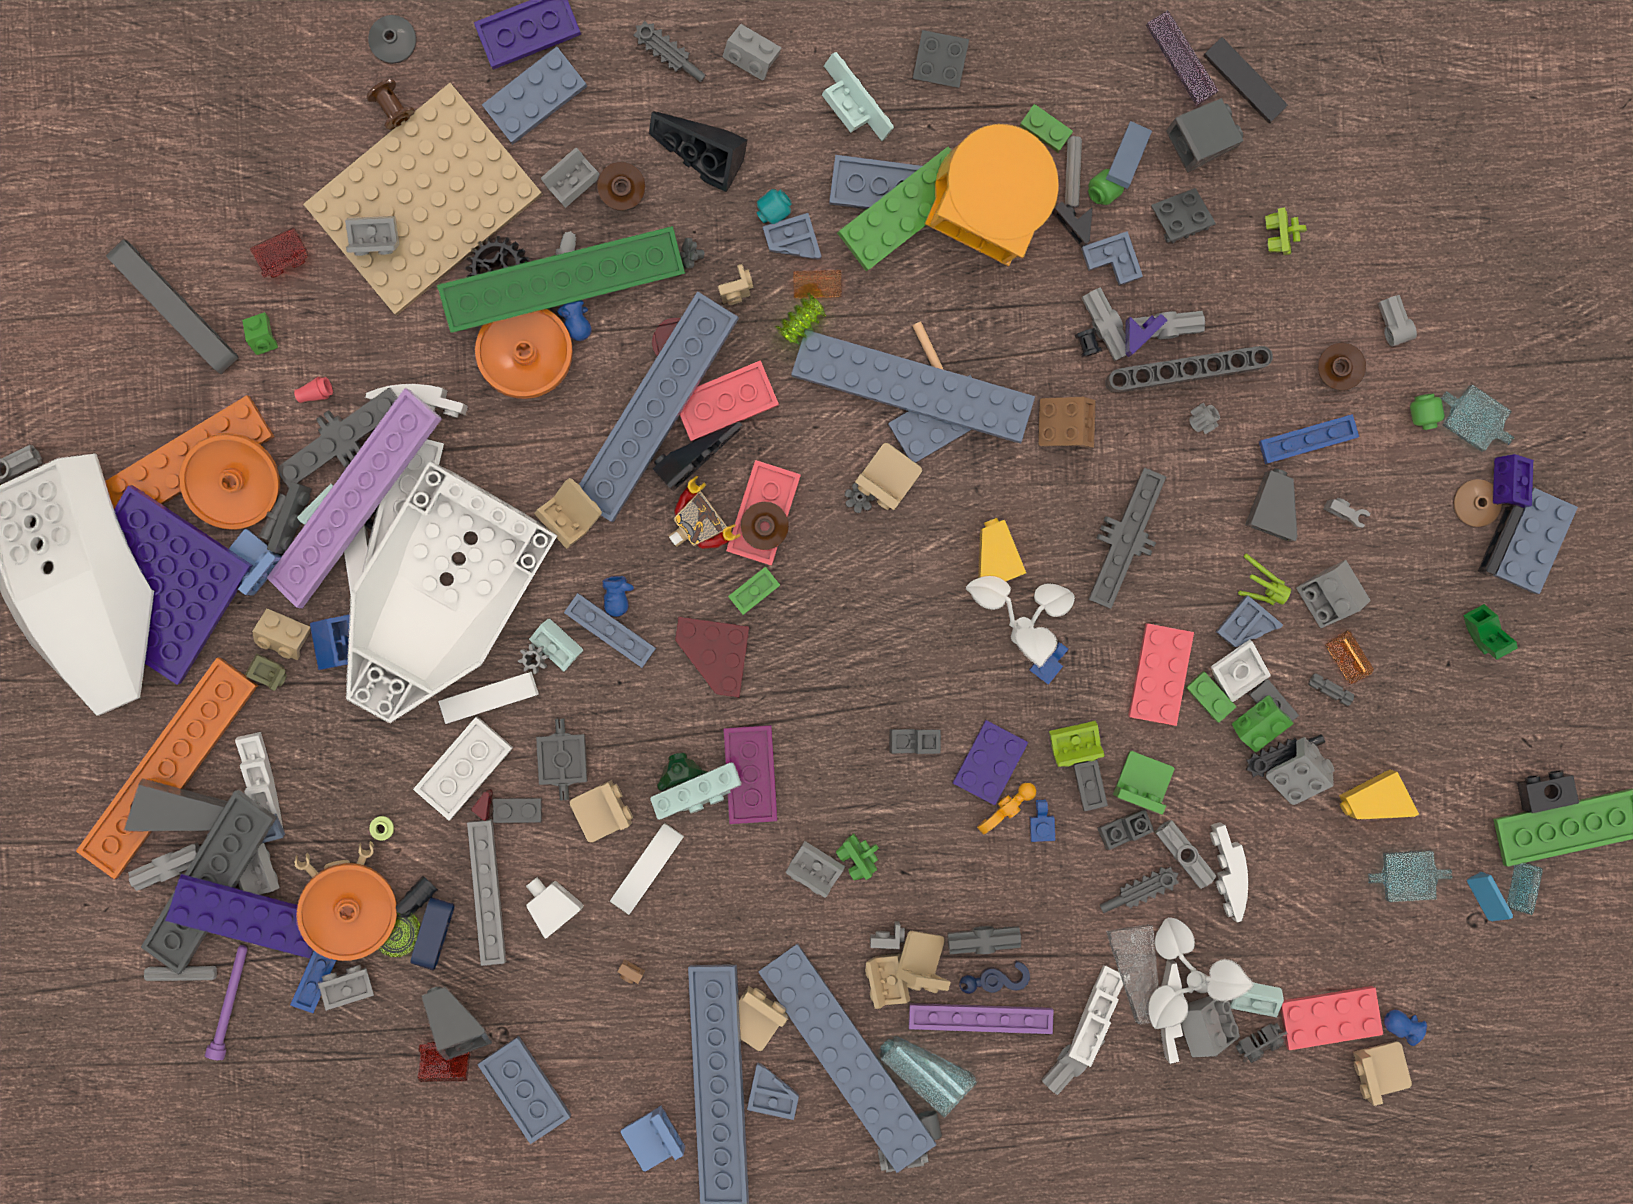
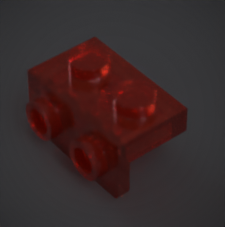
(279, 253)
(437, 1069)

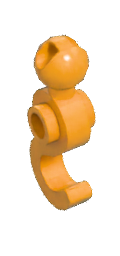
(1008, 807)

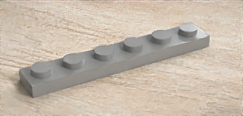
(486, 892)

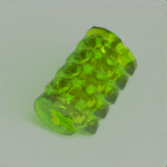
(801, 320)

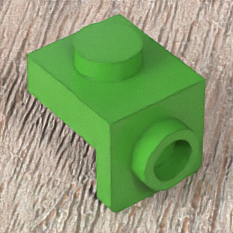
(259, 334)

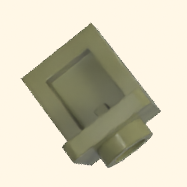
(266, 672)

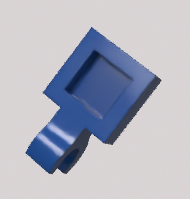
(1051, 665)
(1042, 826)

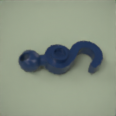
(994, 979)

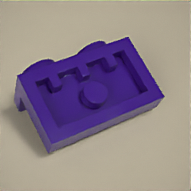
(1513, 480)

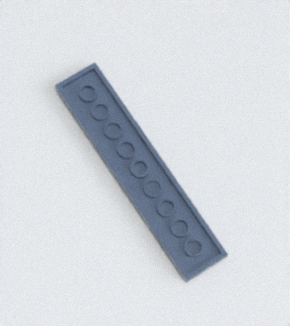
(913, 386)
(657, 404)
(847, 1058)
(718, 1084)

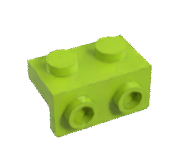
(1076, 744)

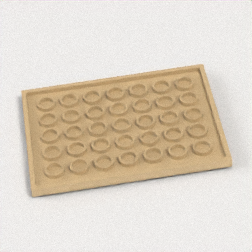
(444, 186)

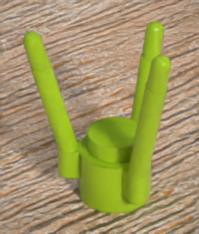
(1276, 591)

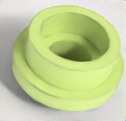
(387, 823)

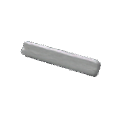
(1073, 171)
(188, 973)

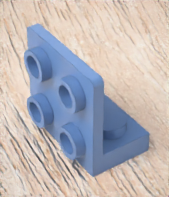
(255, 552)
(653, 1139)

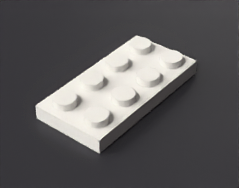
(463, 768)

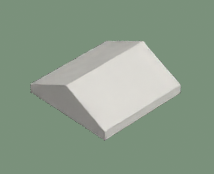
(1240, 671)

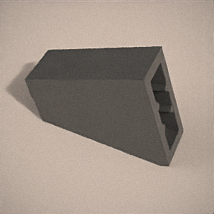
(1275, 506)

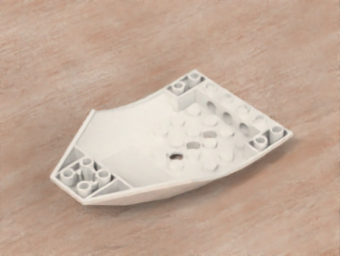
(96, 603)
(409, 628)

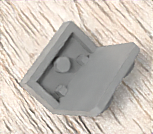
(1302, 775)

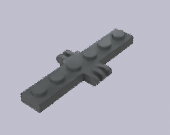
(337, 438)
(1126, 538)

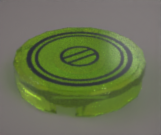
(402, 937)

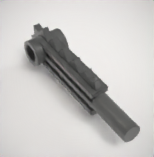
(669, 52)
(1141, 890)

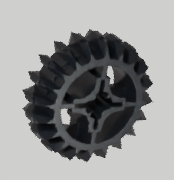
(500, 258)

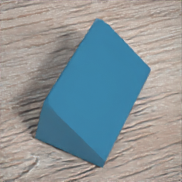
(1489, 897)

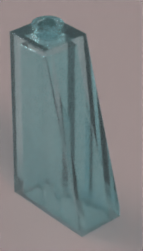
(929, 1075)

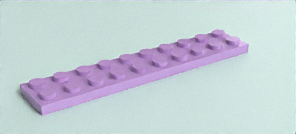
(353, 498)

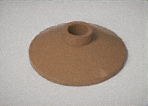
(1467, 505)

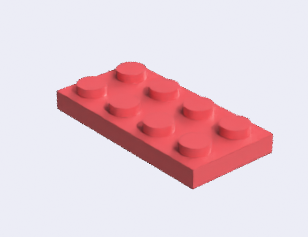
(728, 401)
(765, 484)
(1161, 674)
(1331, 1018)

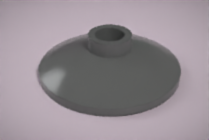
(400, 46)

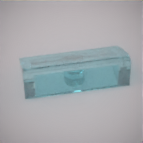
(1524, 888)

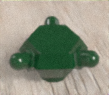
(678, 771)

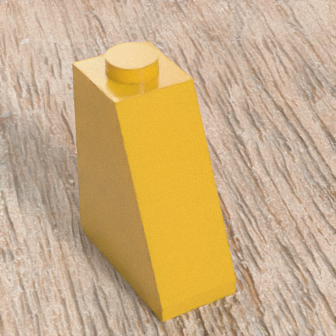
(998, 552)
(1379, 798)

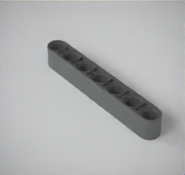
(172, 306)
(1199, 365)

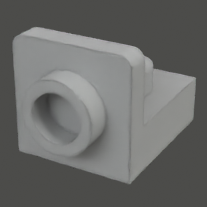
(883, 939)

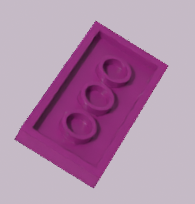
(753, 758)

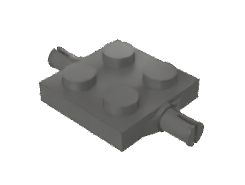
(562, 759)

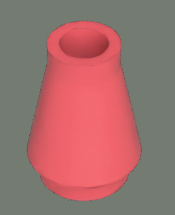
(315, 390)

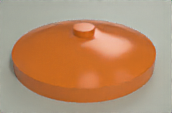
(524, 354)
(229, 481)
(346, 911)

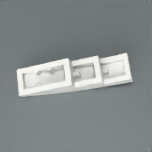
(488, 697)
(258, 772)
(1172, 979)
(1096, 1016)

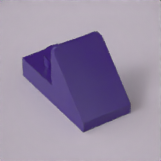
(1137, 336)

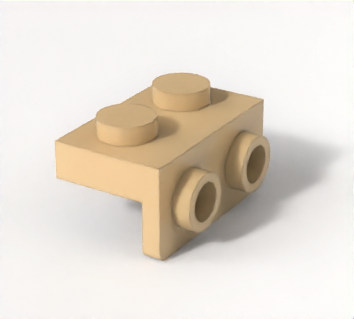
(736, 290)
(280, 634)
(885, 987)

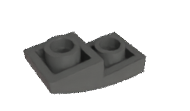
(1125, 829)

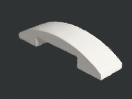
(646, 868)

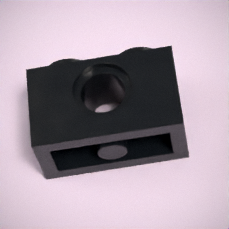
(1561, 794)

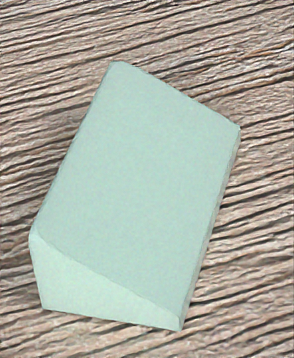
(556, 644)
(1260, 1000)

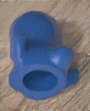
(576, 323)
(615, 598)
(1402, 1026)

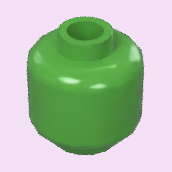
(1102, 190)
(1427, 411)

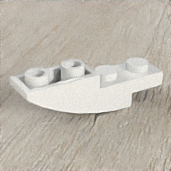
(432, 396)
(1234, 880)

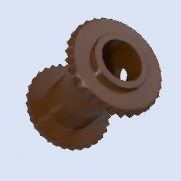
(389, 103)

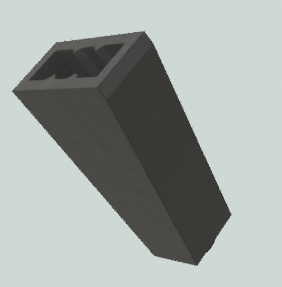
(172, 809)

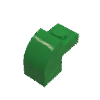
(1487, 632)

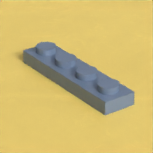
(610, 630)

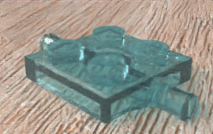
(1477, 418)
(1409, 876)

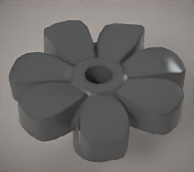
(690, 253)
(858, 503)

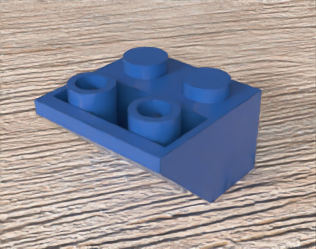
(331, 641)

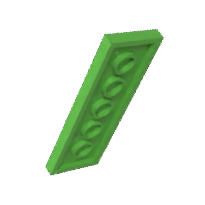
(893, 216)
(1566, 829)

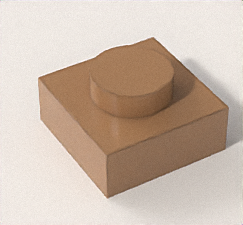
(630, 972)

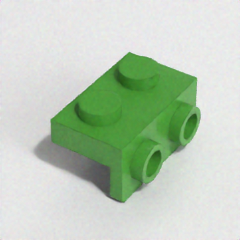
(1261, 724)

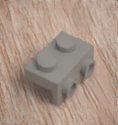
(751, 51)
(570, 177)
(372, 234)
(814, 869)
(259, 874)
(345, 987)

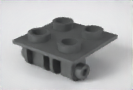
(940, 58)
(1183, 215)
(1274, 1042)

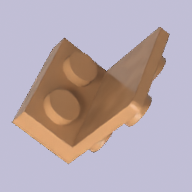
(1067, 422)

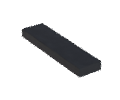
(1245, 80)

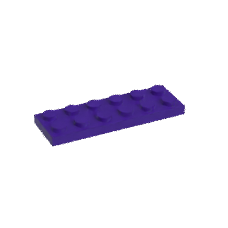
(237, 915)

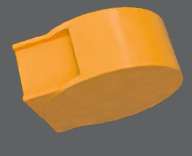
(995, 191)

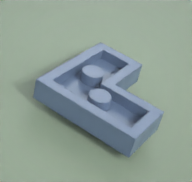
(1117, 252)

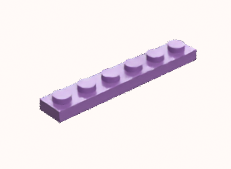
(980, 1018)

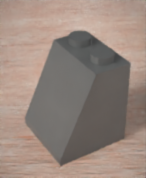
(1204, 134)
(452, 1025)

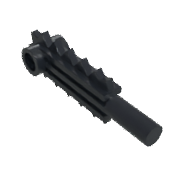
(1275, 757)

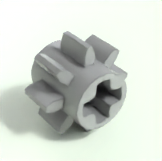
(1204, 418)
(526, 660)

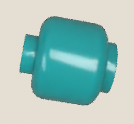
(773, 206)

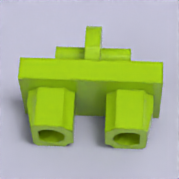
(1280, 220)

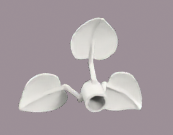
(1035, 643)
(1225, 982)

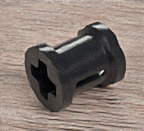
(1088, 342)

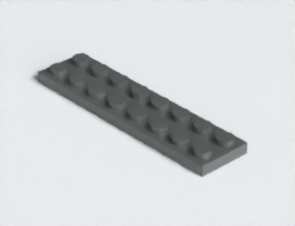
(219, 861)

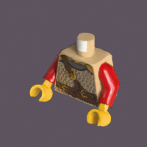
(699, 520)

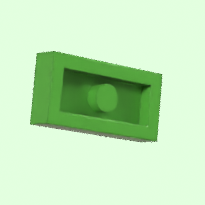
(1046, 128)
(754, 590)
(1210, 697)

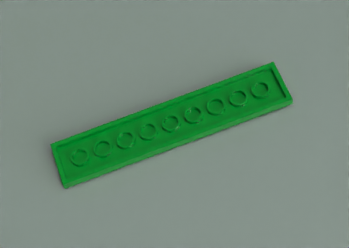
(560, 279)

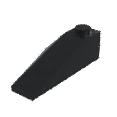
(707, 149)
(683, 462)

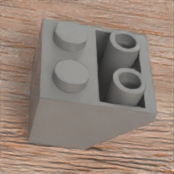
(1333, 594)
(1209, 1027)

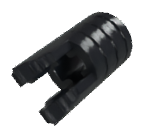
(415, 897)

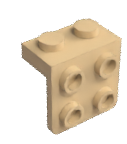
(888, 476)
(569, 513)
(601, 811)
(920, 962)
(759, 1018)
(1381, 1071)

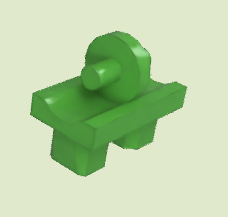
(862, 855)

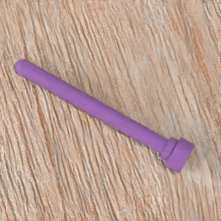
(217, 1049)

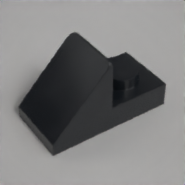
(1077, 228)

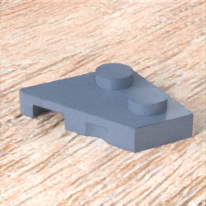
(793, 237)
(1247, 623)
(772, 1095)

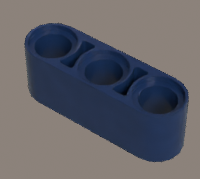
(432, 933)

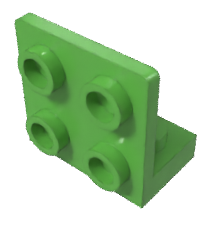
(1144, 782)

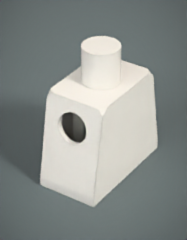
(551, 906)

